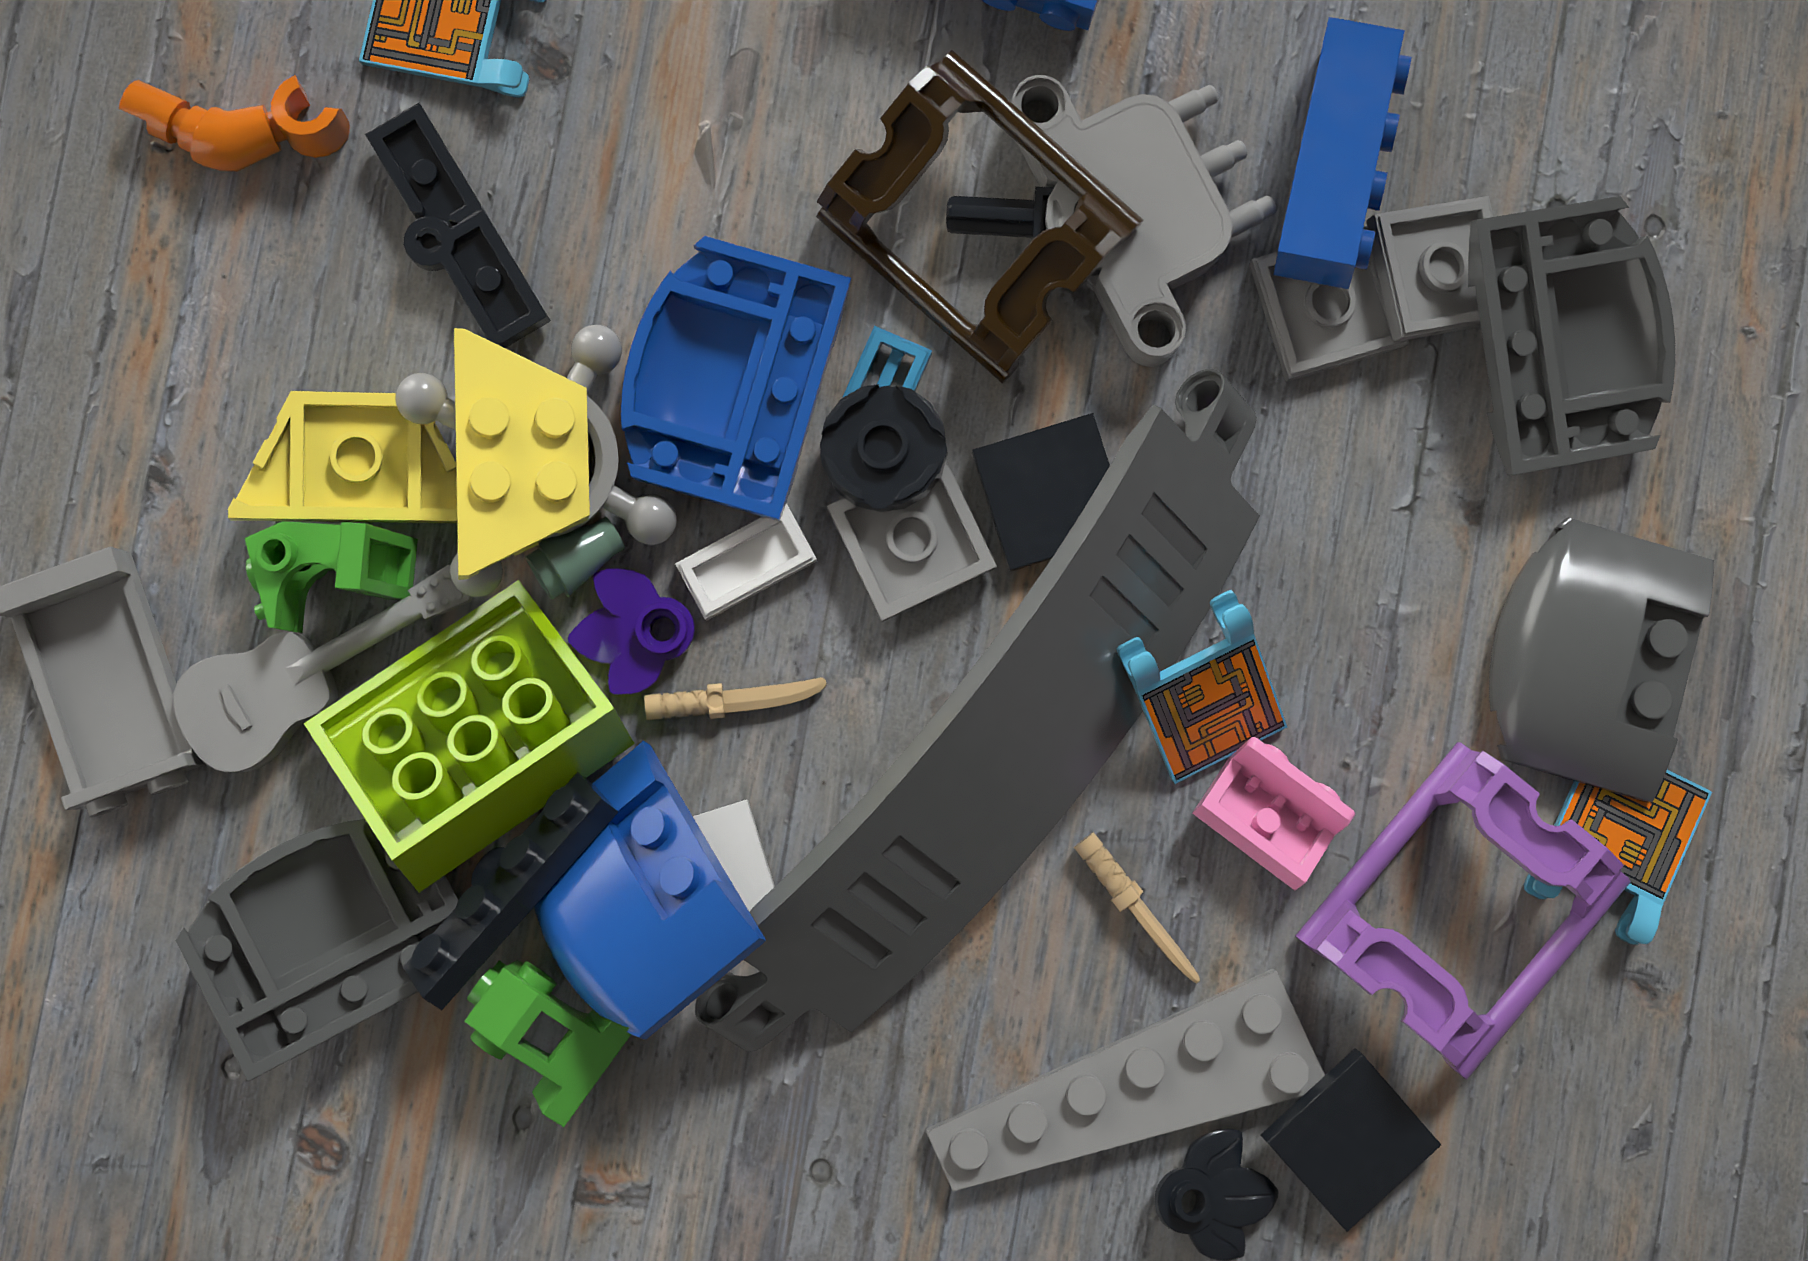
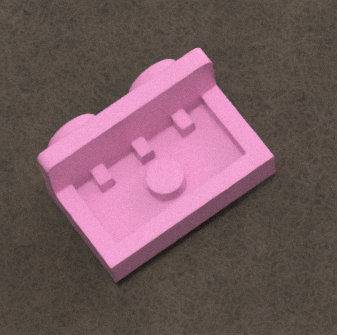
(1273, 811)

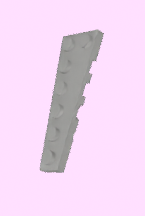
(1174, 1074)

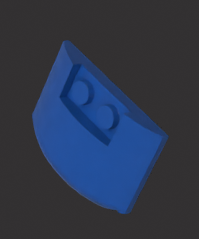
(730, 375)
(646, 906)

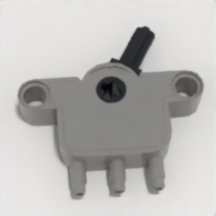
(1156, 170)

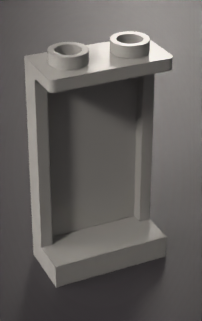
(100, 679)

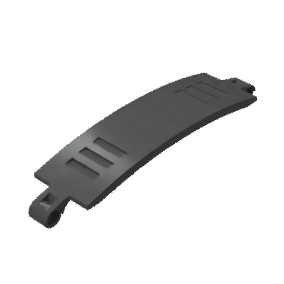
(1012, 735)

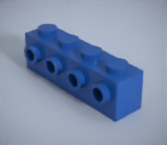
(1340, 154)

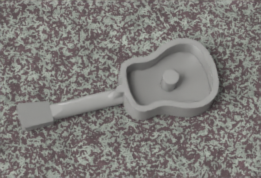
(250, 703)

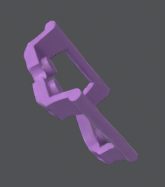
(1508, 818)

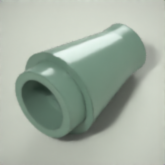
(572, 558)

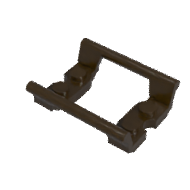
(1055, 258)

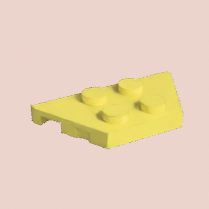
(516, 453)
(349, 463)

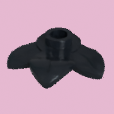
(1225, 1195)

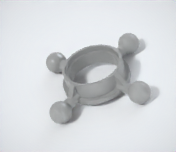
(595, 352)

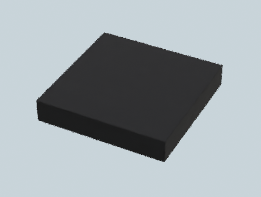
(1040, 486)
(1351, 1139)

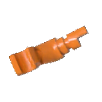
(237, 136)

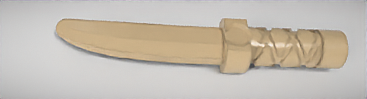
(718, 702)
(1127, 895)

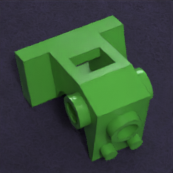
(363, 556)
(506, 1007)

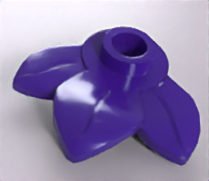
(623, 630)

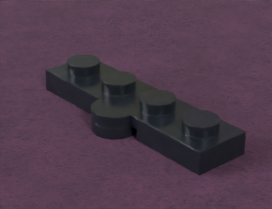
(454, 228)
(507, 888)

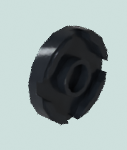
(883, 447)

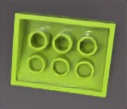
(468, 735)

